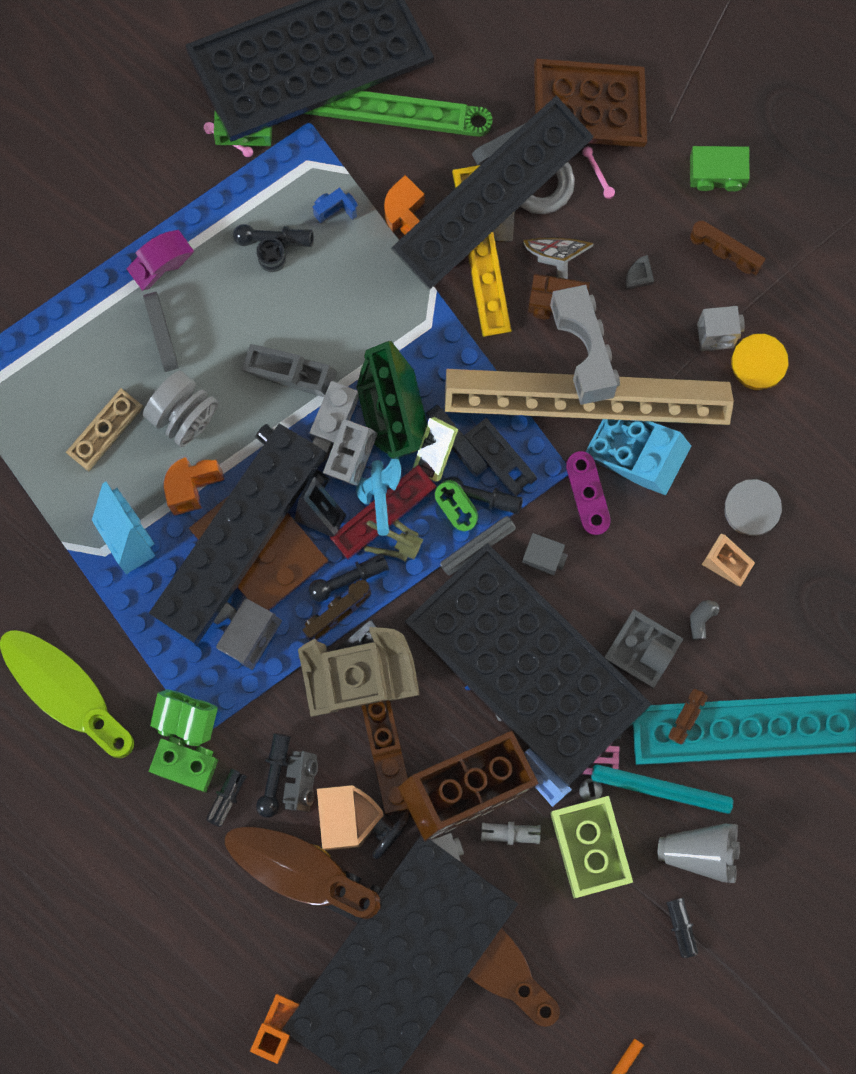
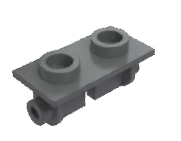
(304, 768)

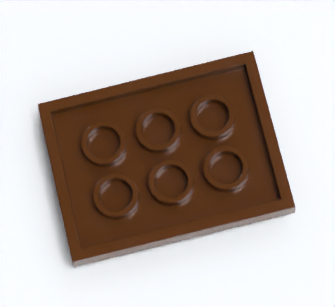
(601, 96)
(280, 567)

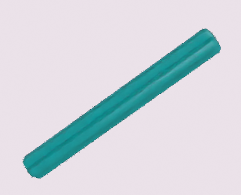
(662, 789)

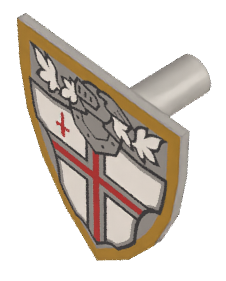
(557, 252)

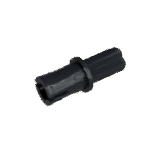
(226, 797)
(682, 928)

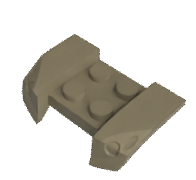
(358, 673)

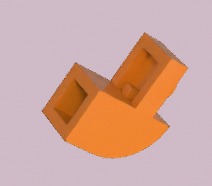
(401, 205)
(184, 479)
(271, 1040)

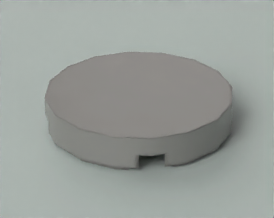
(752, 507)

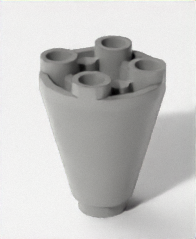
(703, 851)

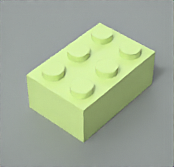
(591, 847)

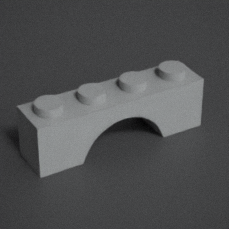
(575, 313)

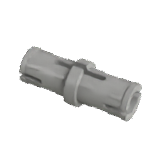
(510, 833)

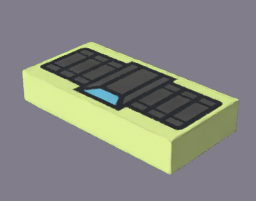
(435, 448)

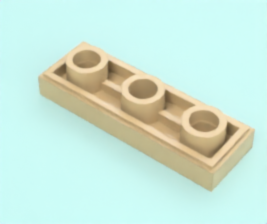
(92, 443)

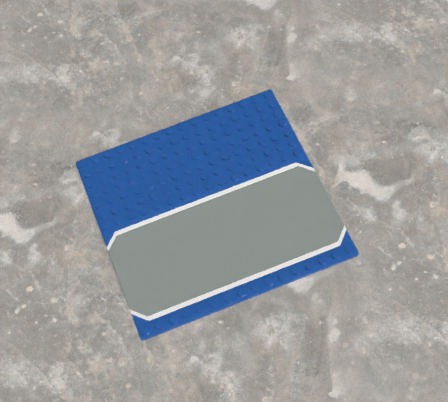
(322, 305)

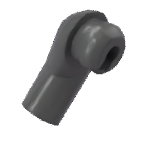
(700, 616)

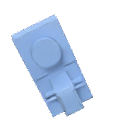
(549, 785)

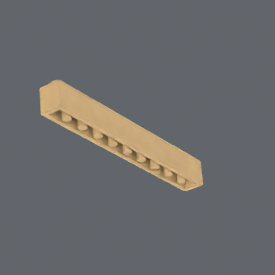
(557, 397)

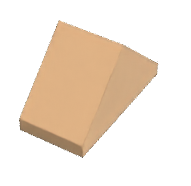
(728, 561)

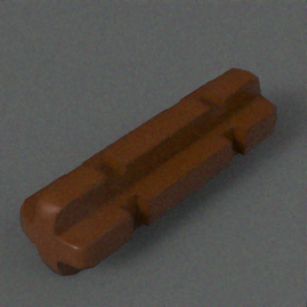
(688, 716)

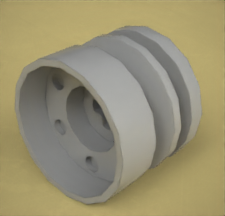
(183, 411)

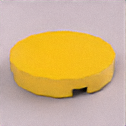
(759, 361)

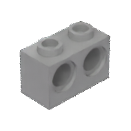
(720, 328)
(350, 452)

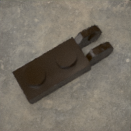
(338, 611)

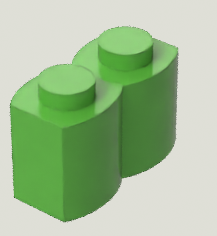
(183, 717)

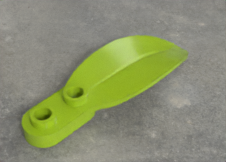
(62, 689)

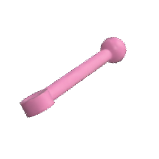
(247, 151)
(608, 191)

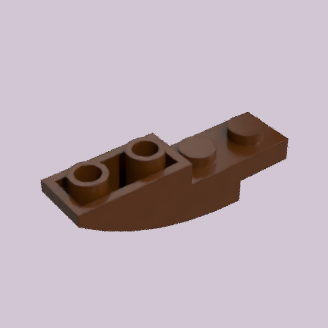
(386, 754)

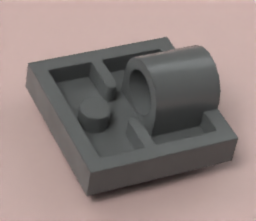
(643, 649)

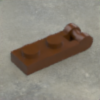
(727, 247)

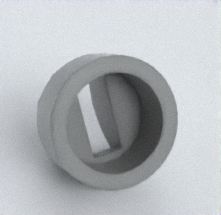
(584, 790)

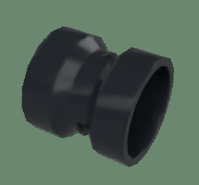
(271, 249)

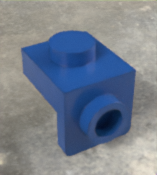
(331, 203)

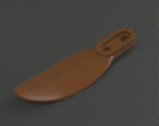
(298, 870)
(504, 971)

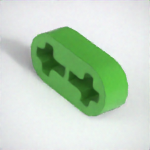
(451, 510)

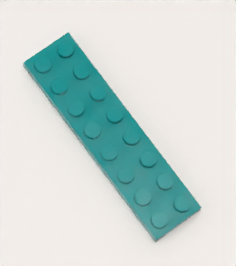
(749, 729)

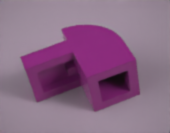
(158, 256)

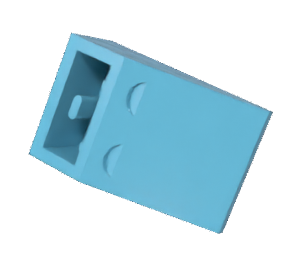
(640, 452)
(121, 529)

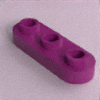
(588, 506)

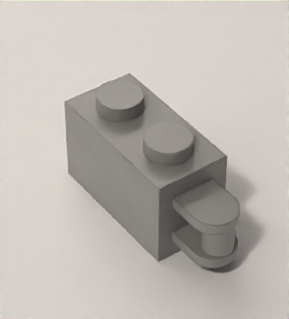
(337, 405)

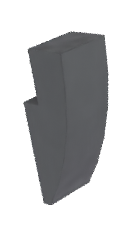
(289, 370)

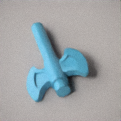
(377, 486)

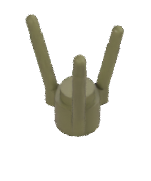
(407, 543)

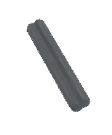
(491, 536)

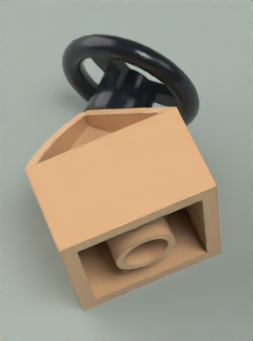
(351, 816)

